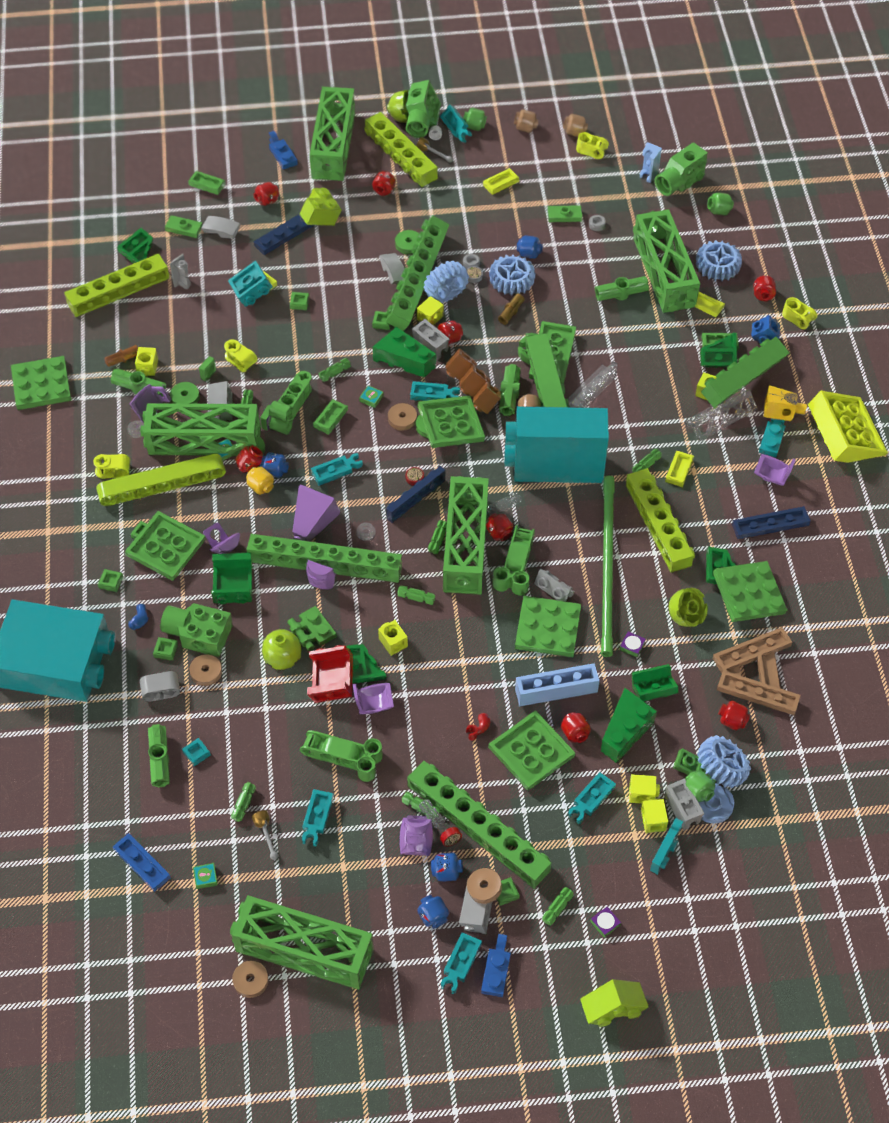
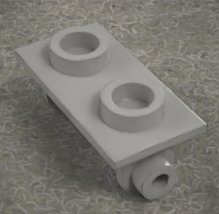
(180, 272)
(552, 586)

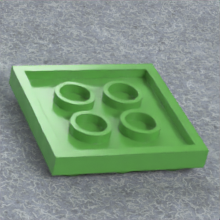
(40, 382)
(451, 421)
(165, 545)
(749, 591)
(548, 626)
(531, 750)

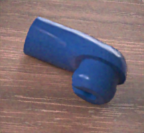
(139, 619)

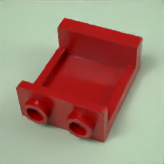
(331, 674)

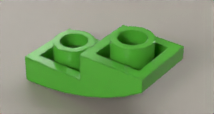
(688, 762)

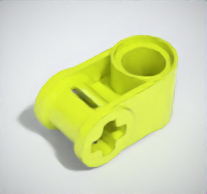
(590, 145)
(797, 313)
(239, 355)
(113, 466)

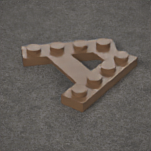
(768, 690)

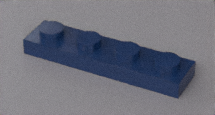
(281, 234)
(415, 494)
(771, 522)

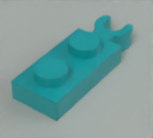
(455, 123)
(431, 391)
(772, 437)
(335, 468)
(592, 796)
(317, 815)
(668, 844)
(460, 961)

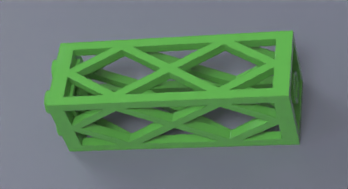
(326, 109)
(671, 296)
(159, 428)
(470, 493)
(246, 941)

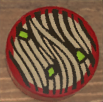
(413, 475)
(450, 836)

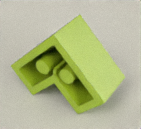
(320, 208)
(614, 1000)

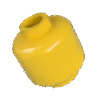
(260, 480)

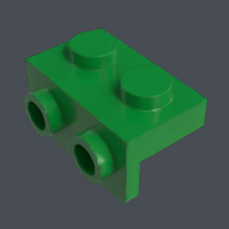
(654, 683)

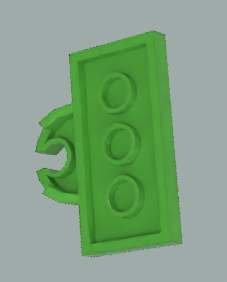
(562, 339)

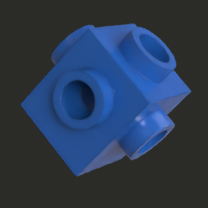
(765, 328)

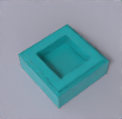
(196, 752)

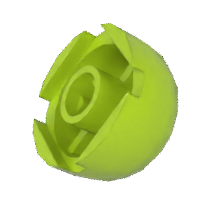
(397, 106)
(688, 607)
(281, 649)

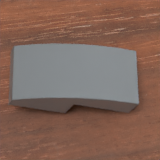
(224, 227)
(393, 266)

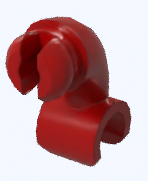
(484, 723)

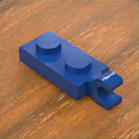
(281, 151)
(496, 969)

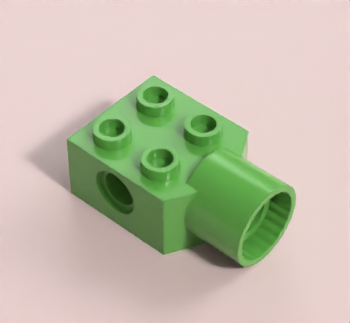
(423, 109)
(682, 170)
(198, 627)

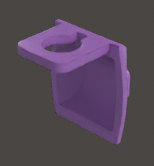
(148, 395)
(773, 469)
(226, 544)
(320, 575)
(373, 698)
(416, 836)

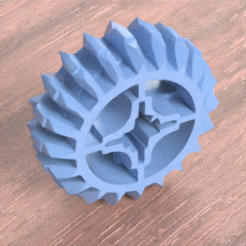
(708, 262)
(512, 274)
(446, 281)
(724, 761)

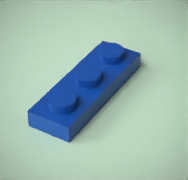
(141, 862)

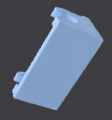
(651, 161)

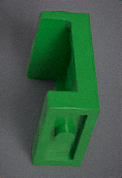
(232, 578)

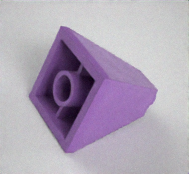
(312, 513)

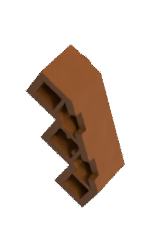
(473, 381)

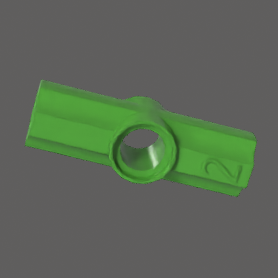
(621, 288)
(134, 381)
(509, 390)
(158, 765)

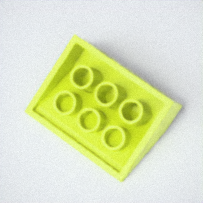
(846, 427)

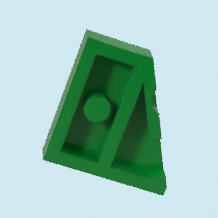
(136, 246)
(720, 353)
(716, 559)
(364, 665)

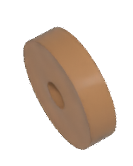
(399, 423)
(205, 662)
(481, 877)
(253, 988)

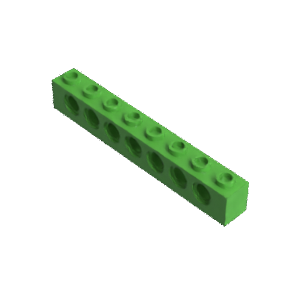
(418, 268)
(342, 559)
(496, 846)

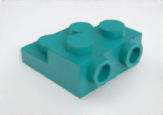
(250, 284)

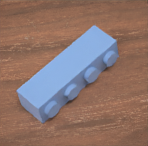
(557, 684)

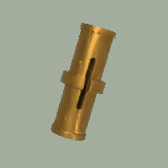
(511, 309)

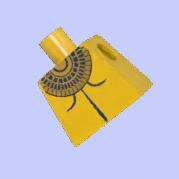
(782, 404)

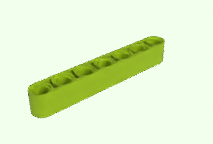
(160, 479)

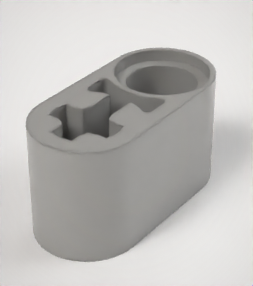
(159, 686)

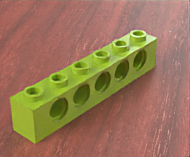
(401, 149)
(117, 285)
(665, 531)

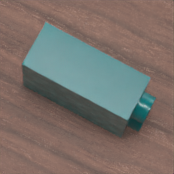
(557, 444)
(53, 650)

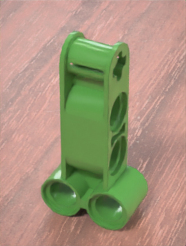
(290, 403)
(514, 569)
(344, 752)

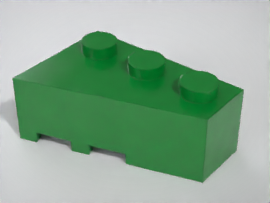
(404, 352)
(627, 725)

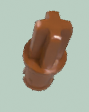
(121, 356)

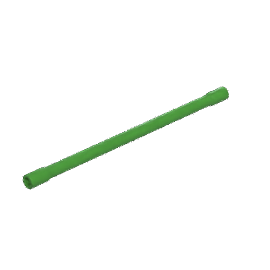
(607, 640)

